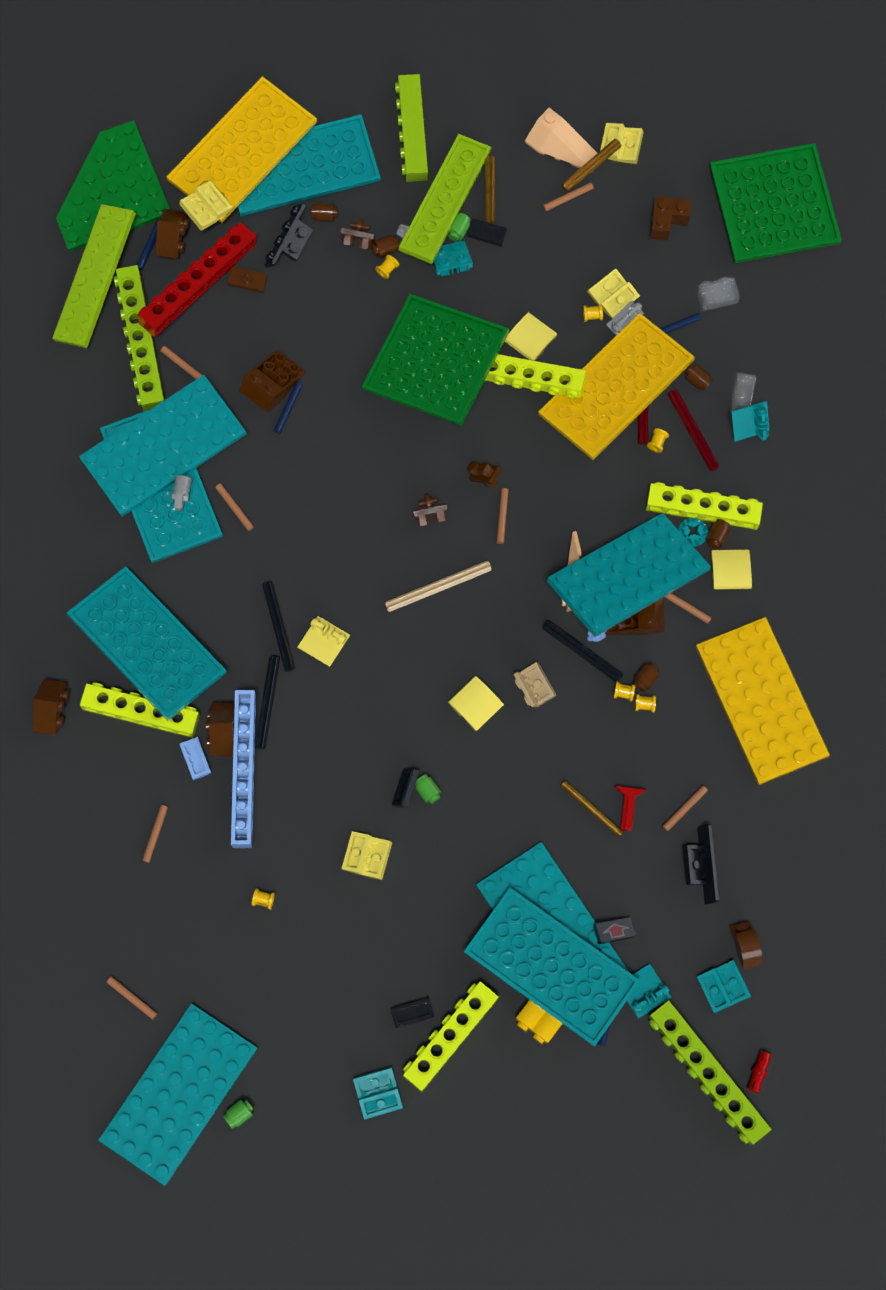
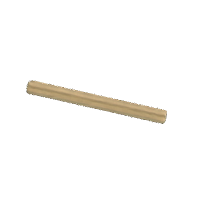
(438, 586)

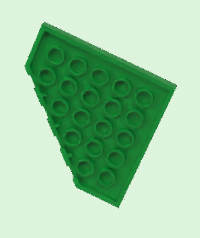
(116, 176)

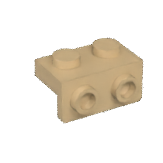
(534, 685)

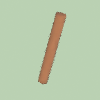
(571, 195)
(180, 362)
(235, 508)
(502, 516)
(688, 607)
(685, 808)
(154, 834)
(132, 998)

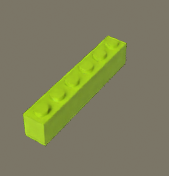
(412, 128)

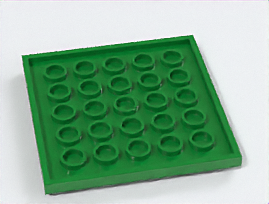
(775, 203)
(435, 359)

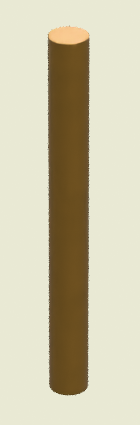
(592, 809)

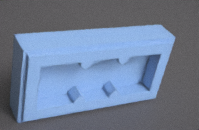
(195, 758)

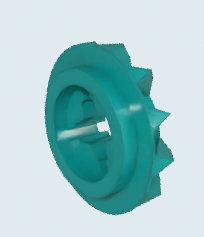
(702, 531)

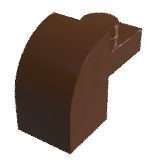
(747, 945)

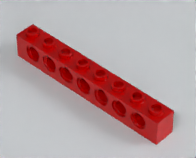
(195, 288)

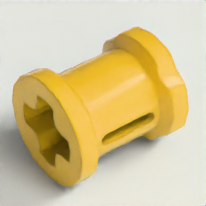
(387, 266)
(592, 313)
(657, 440)
(624, 691)
(645, 703)
(263, 899)

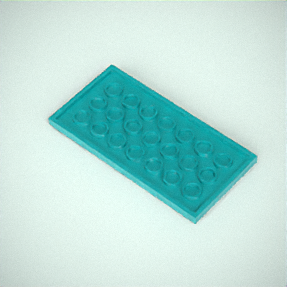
(321, 163)
(162, 444)
(164, 528)
(628, 574)
(146, 643)
(544, 885)
(552, 966)
(178, 1094)

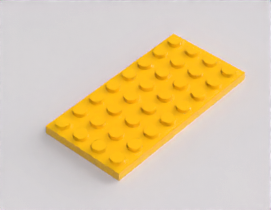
(244, 144)
(618, 386)
(762, 701)

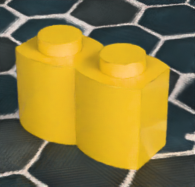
(538, 1022)

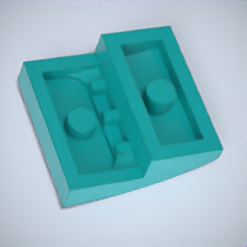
(724, 986)
(377, 1092)

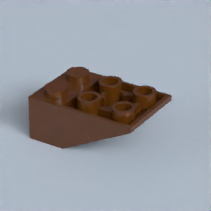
(271, 380)
(644, 622)

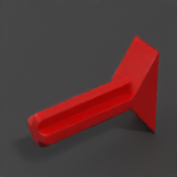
(628, 805)

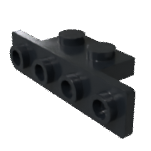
(292, 237)
(701, 865)

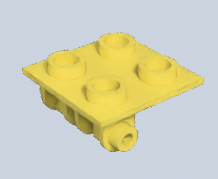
(323, 641)

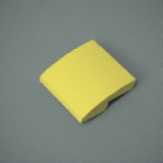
(628, 137)
(205, 205)
(613, 293)
(530, 337)
(731, 569)
(475, 703)
(366, 855)

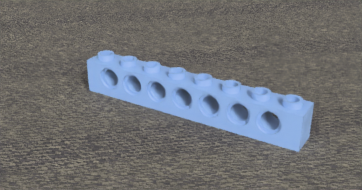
(243, 769)

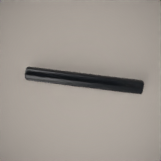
(278, 626)
(582, 651)
(267, 702)

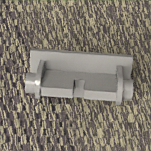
(624, 317)

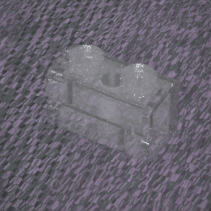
(718, 293)
(742, 391)

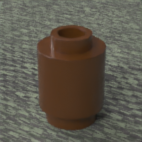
(324, 212)
(385, 246)
(698, 377)
(718, 534)
(646, 677)

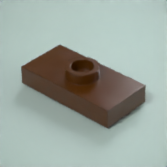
(247, 279)

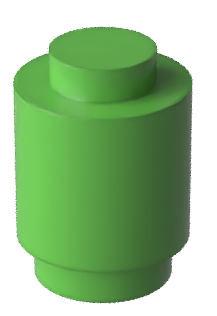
(459, 227)
(427, 789)
(238, 1113)

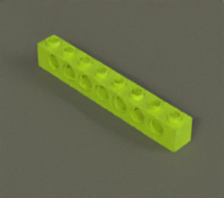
(131, 277)
(732, 1093)

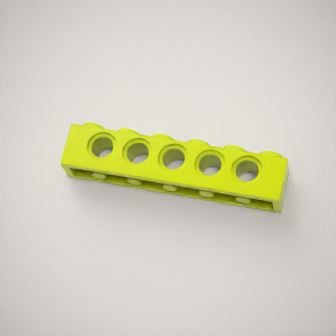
(539, 370)
(675, 507)
(94, 692)
(422, 1079)

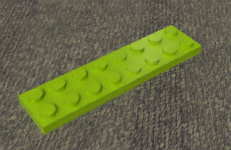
(445, 199)
(94, 276)

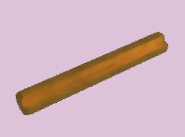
(591, 165)
(490, 189)

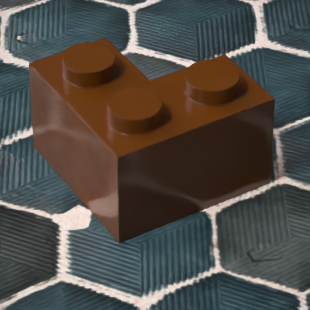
(668, 212)
(170, 229)
(48, 706)
(221, 729)

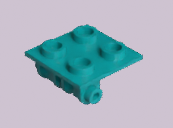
(453, 257)
(751, 422)
(648, 993)

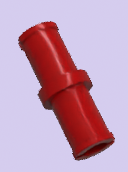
(759, 1072)

